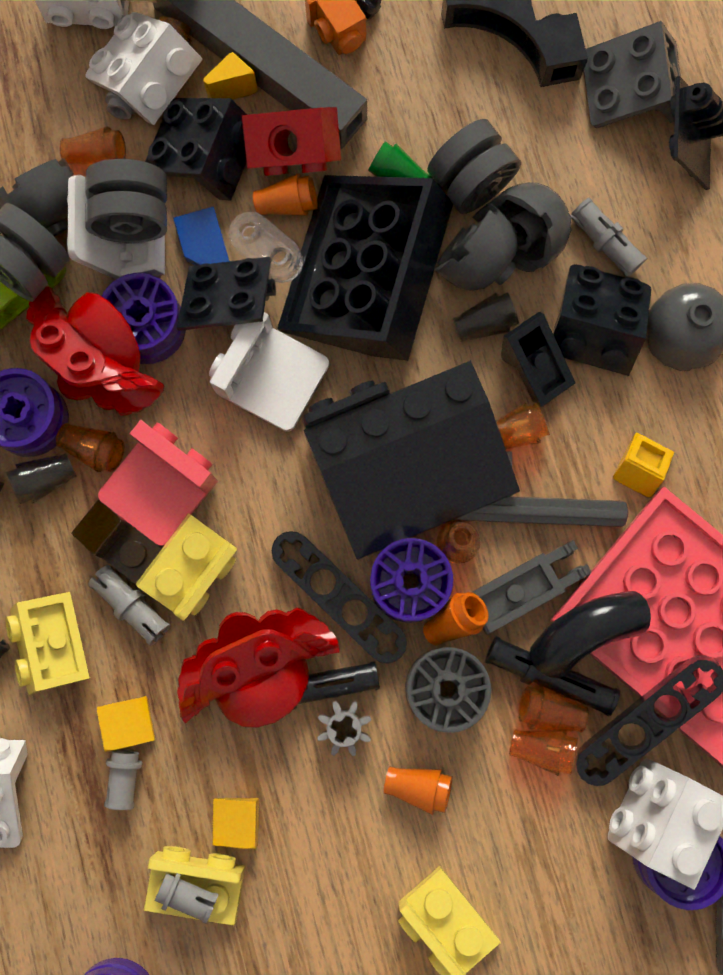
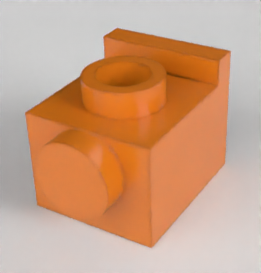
(338, 23)

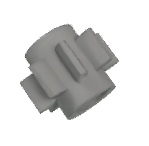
(349, 740)

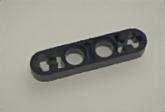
(343, 592)
(655, 727)

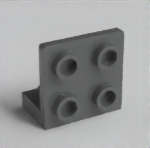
(632, 75)

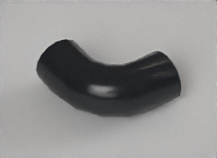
(587, 629)

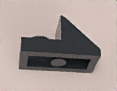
(538, 359)

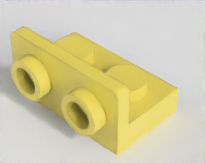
(187, 568)
(46, 643)
(213, 874)
(446, 924)

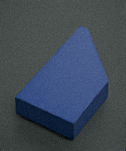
(201, 237)

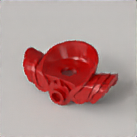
(91, 352)
(254, 666)

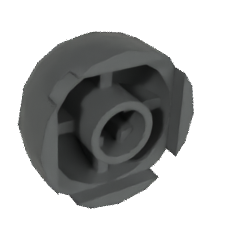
(43, 194)
(539, 222)
(481, 252)
(687, 327)

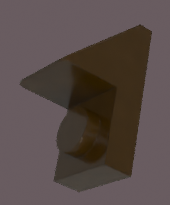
(116, 541)

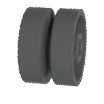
(474, 166)
(126, 201)
(27, 253)
(470, 690)

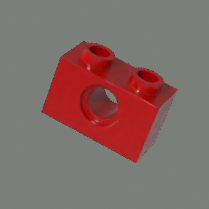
(268, 136)

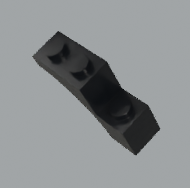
(550, 44)

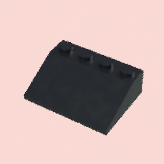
(368, 264)
(413, 459)

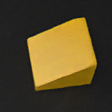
(230, 79)
(643, 465)
(125, 723)
(236, 822)

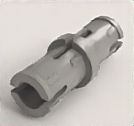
(608, 237)
(129, 605)

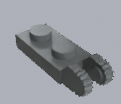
(527, 587)

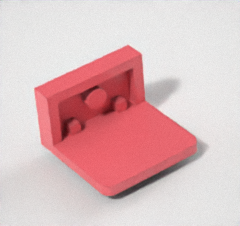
(157, 483)

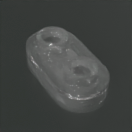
(266, 242)

